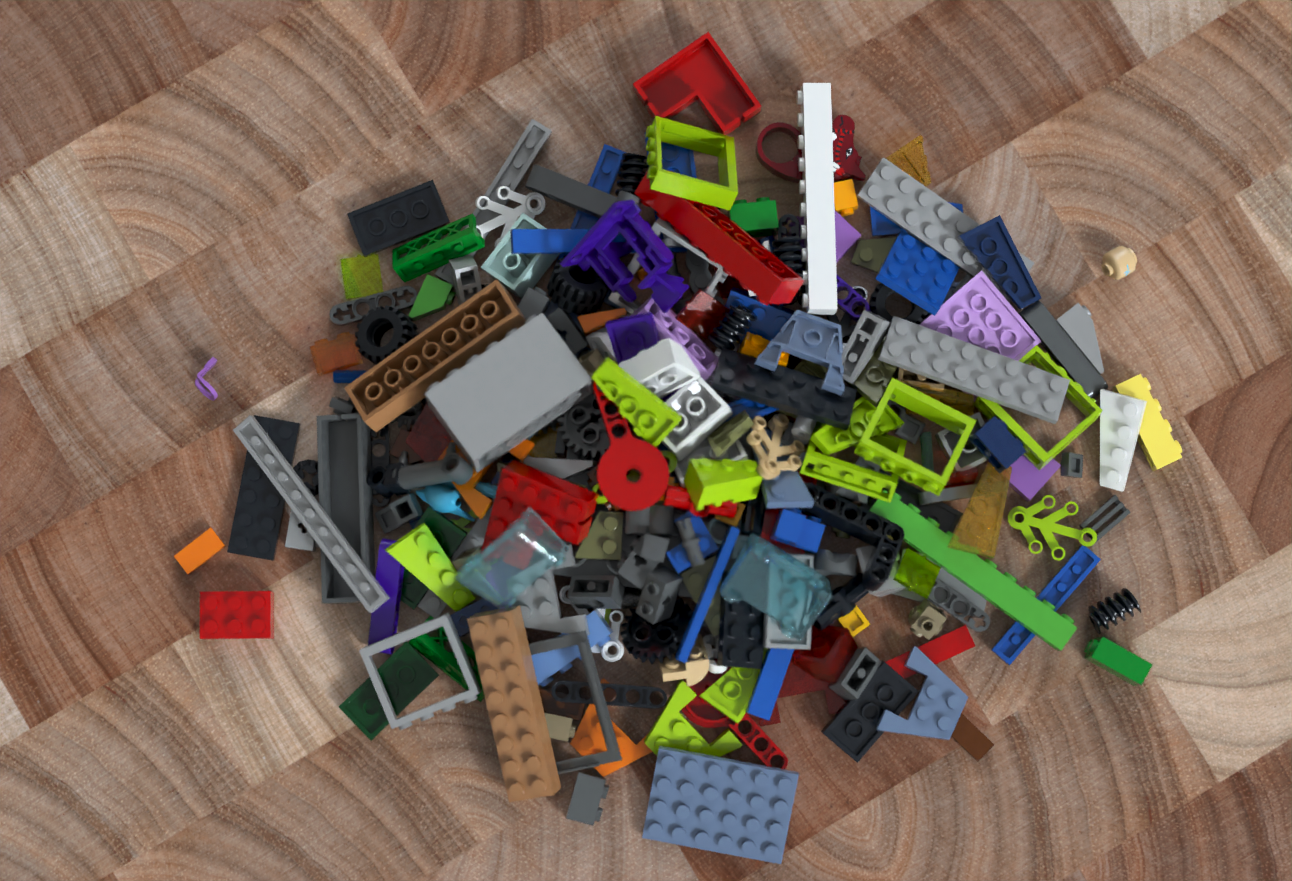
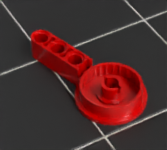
(625, 455)
(707, 716)

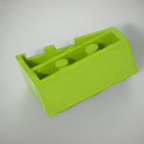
(721, 480)

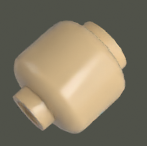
(1119, 262)

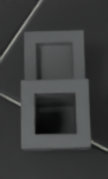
(399, 513)

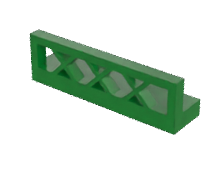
(437, 251)
(443, 659)

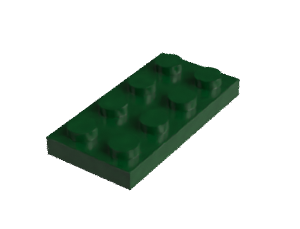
(449, 538)
(404, 678)

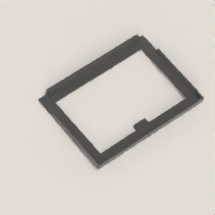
(613, 753)

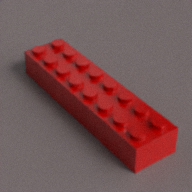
(725, 244)

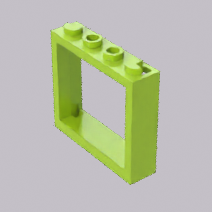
(697, 140)
(1074, 393)
(930, 409)
(852, 475)

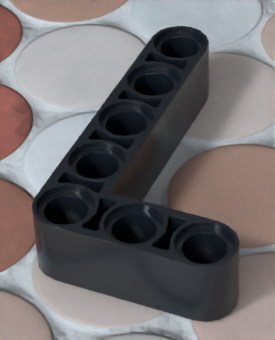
(857, 528)

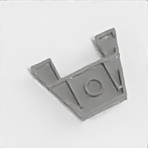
(541, 605)

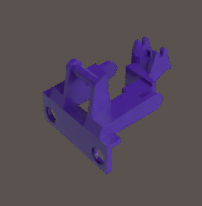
(604, 256)

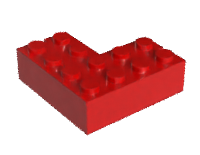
(699, 75)
(552, 498)

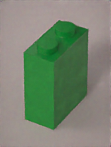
(1117, 660)

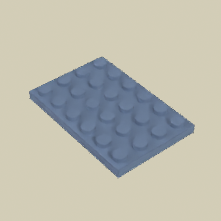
(720, 805)

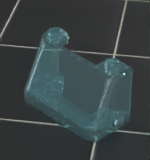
(513, 560)
(777, 586)

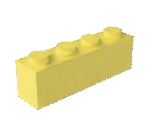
(1154, 431)

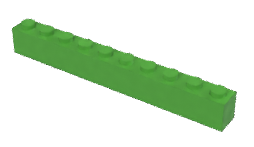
(978, 574)

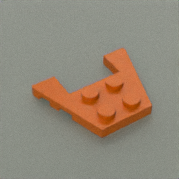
(477, 501)
(590, 740)

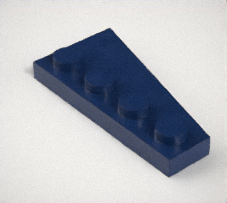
(1000, 258)

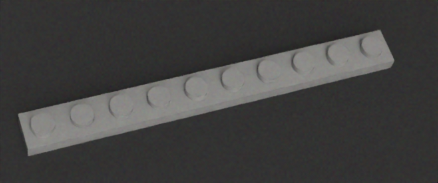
(311, 514)

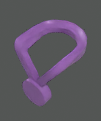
(207, 367)

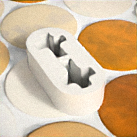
(713, 653)

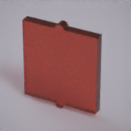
(702, 313)
(962, 478)

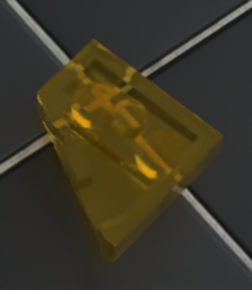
(912, 160)

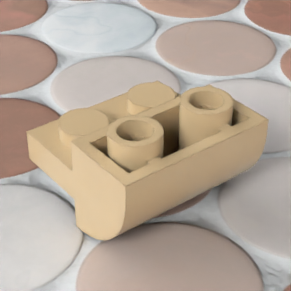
(692, 670)

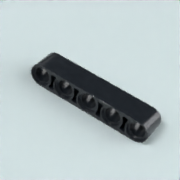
(621, 691)

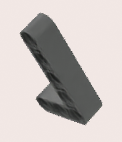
(573, 192)

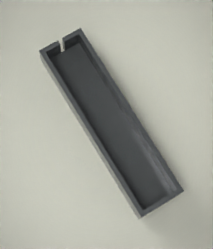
(345, 495)

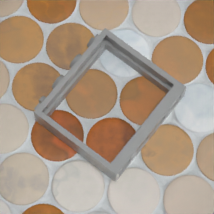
(666, 228)
(446, 704)

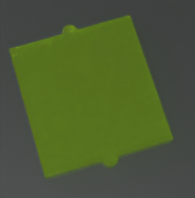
(361, 276)
(917, 573)

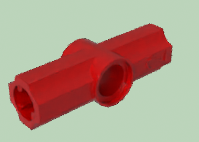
(680, 498)

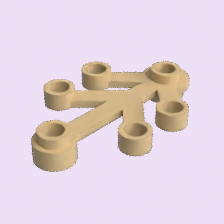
(768, 466)

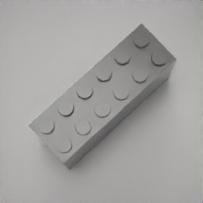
(509, 391)

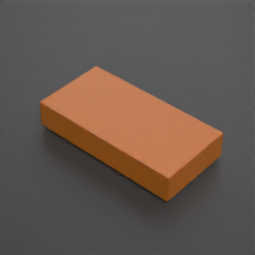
(199, 551)

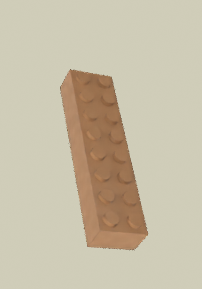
(407, 373)
(514, 703)

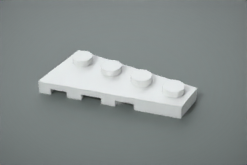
(1118, 436)

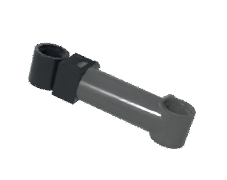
(400, 478)

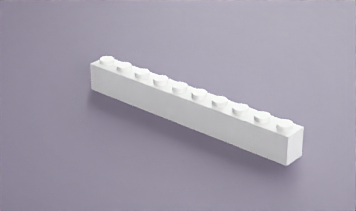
(817, 198)

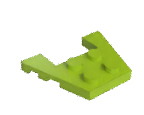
(676, 732)

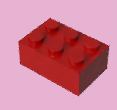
(236, 615)

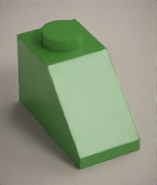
(432, 298)

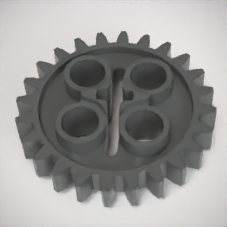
(577, 439)

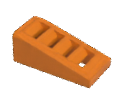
(597, 321)

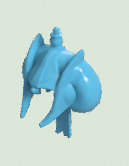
(443, 497)

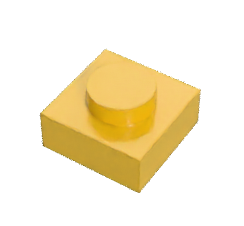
(854, 621)

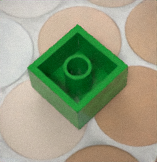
(756, 217)

